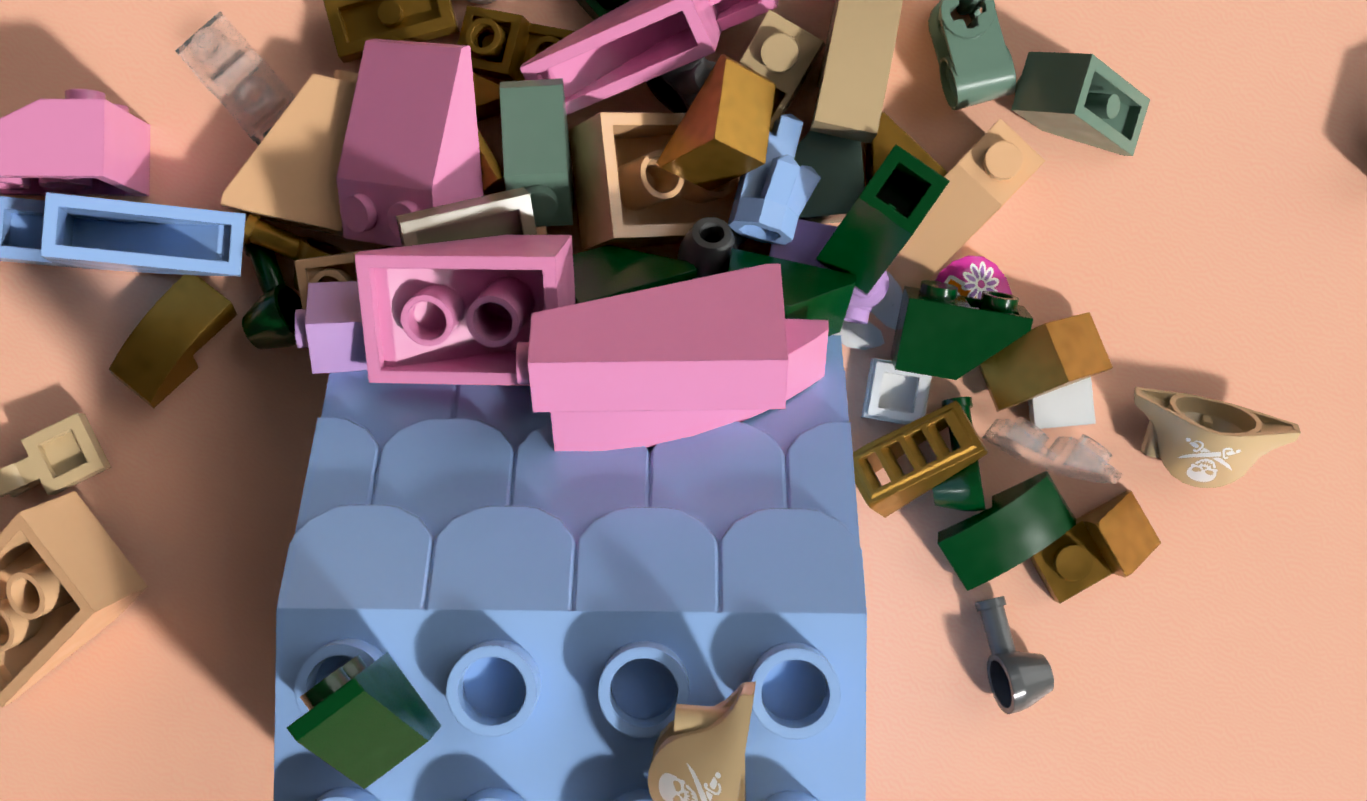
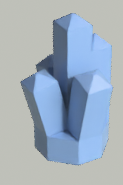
(776, 192)

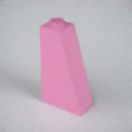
(663, 348)

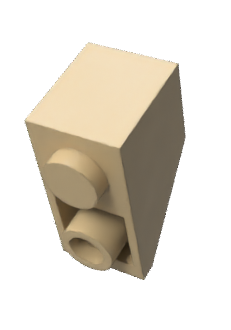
(784, 56)

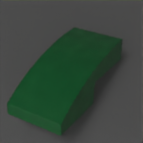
(1008, 533)

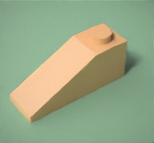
(976, 191)

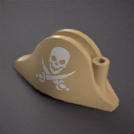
(1206, 438)
(703, 751)

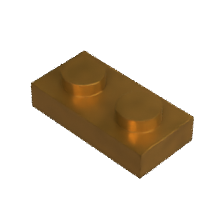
(363, 20)

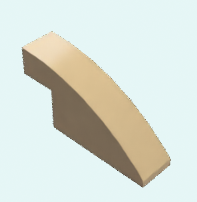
(856, 68)

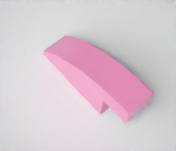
(637, 45)
(631, 429)

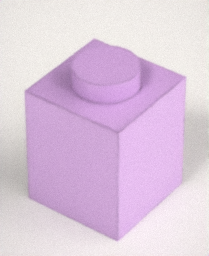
(332, 327)

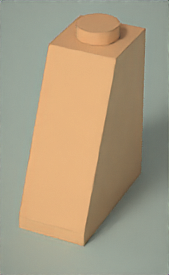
(297, 162)

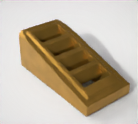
(905, 440)

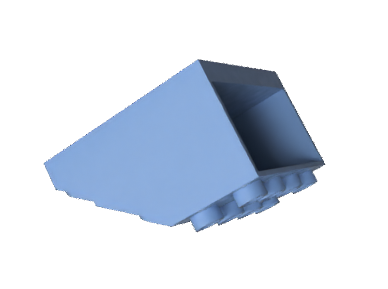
(577, 593)

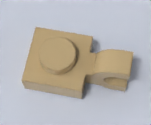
(56, 458)

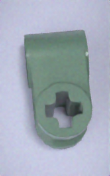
(971, 58)

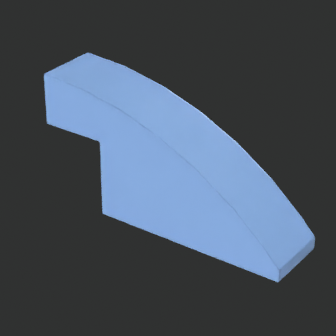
(120, 236)

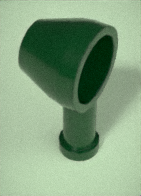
(272, 317)
(963, 489)

